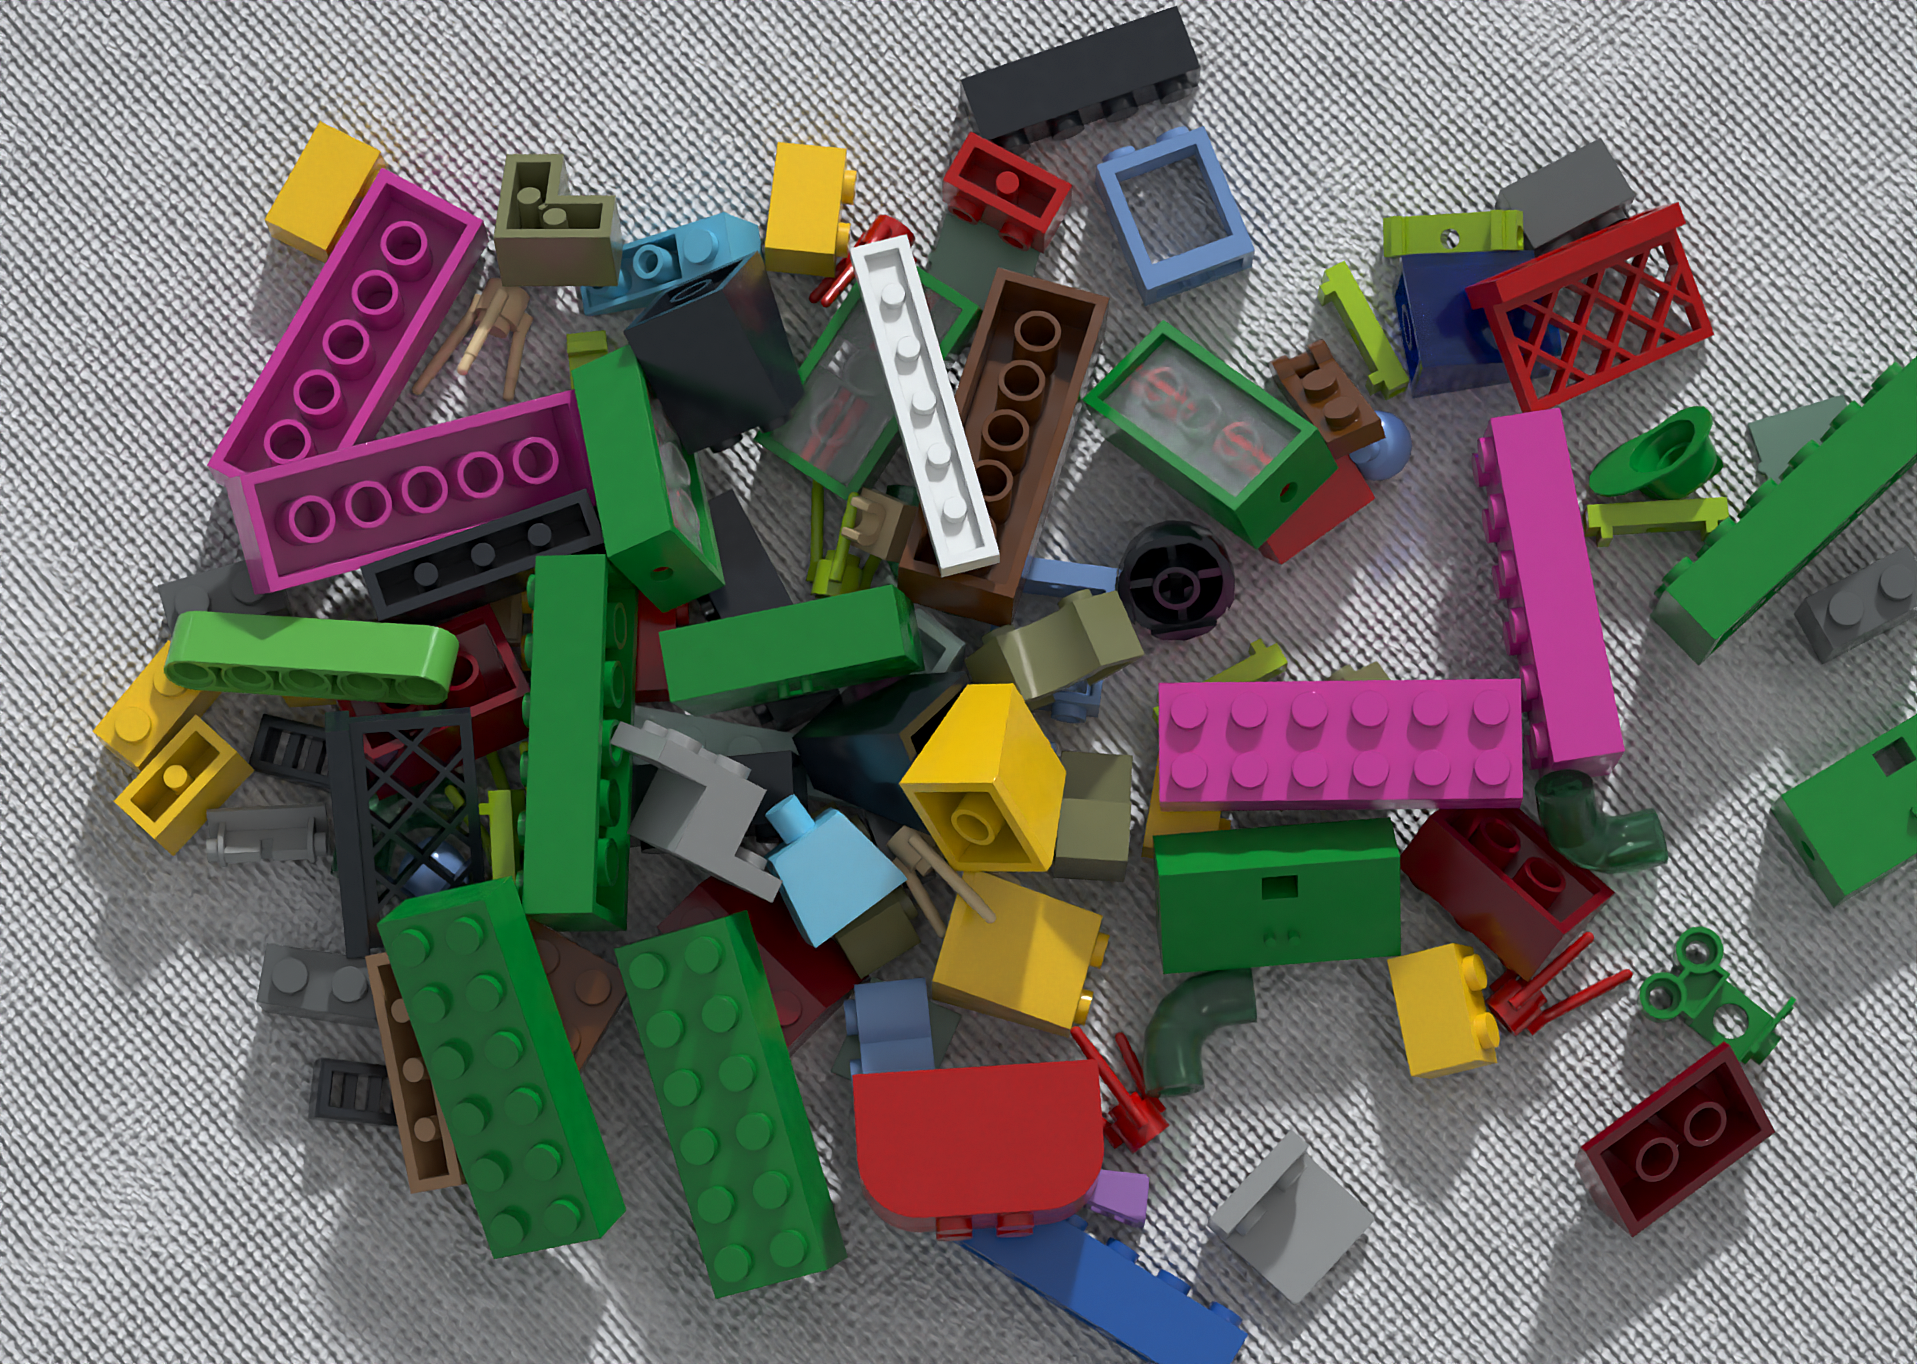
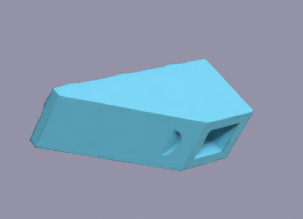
(671, 259)

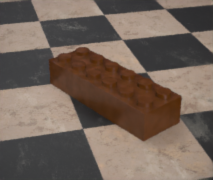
(1018, 420)

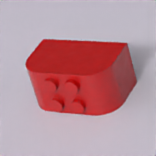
(979, 1146)

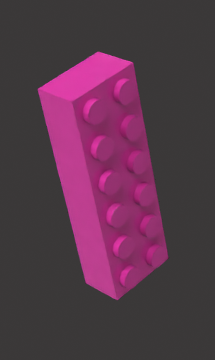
(356, 330)
(405, 490)
(1548, 594)
(1340, 745)

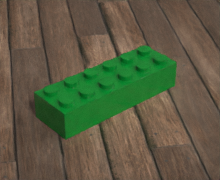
(1794, 519)
(573, 775)
(502, 1067)
(731, 1104)

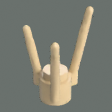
(496, 314)
(920, 852)

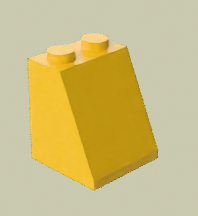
(989, 784)
(1026, 962)

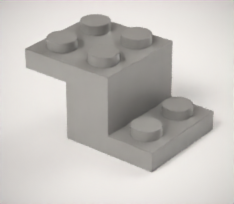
(697, 807)

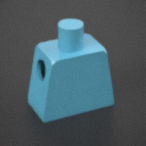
(826, 869)

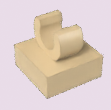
(880, 524)

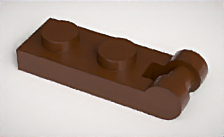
(1327, 399)

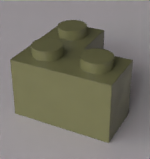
(549, 234)
(1094, 817)

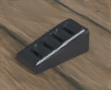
(266, 748)
(322, 1087)

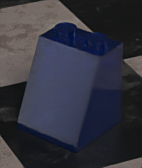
(1440, 334)

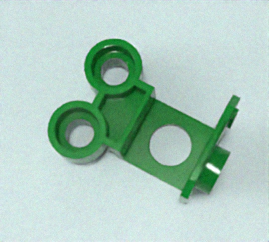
(1702, 991)

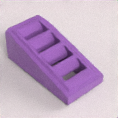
(1121, 1197)

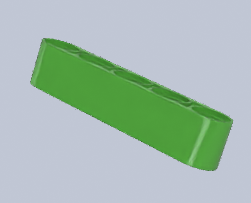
(312, 657)

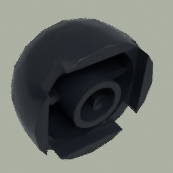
(1176, 580)

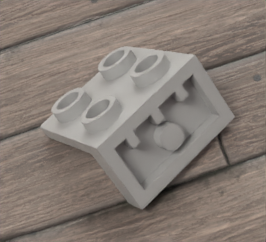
(1290, 1219)

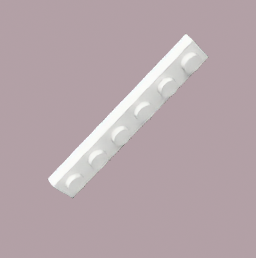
(924, 406)

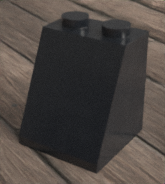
(718, 355)
(873, 736)

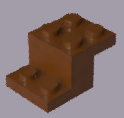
(583, 987)

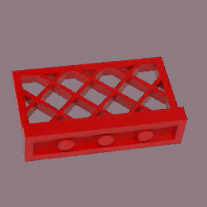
(1564, 268)

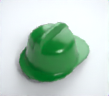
(1663, 461)

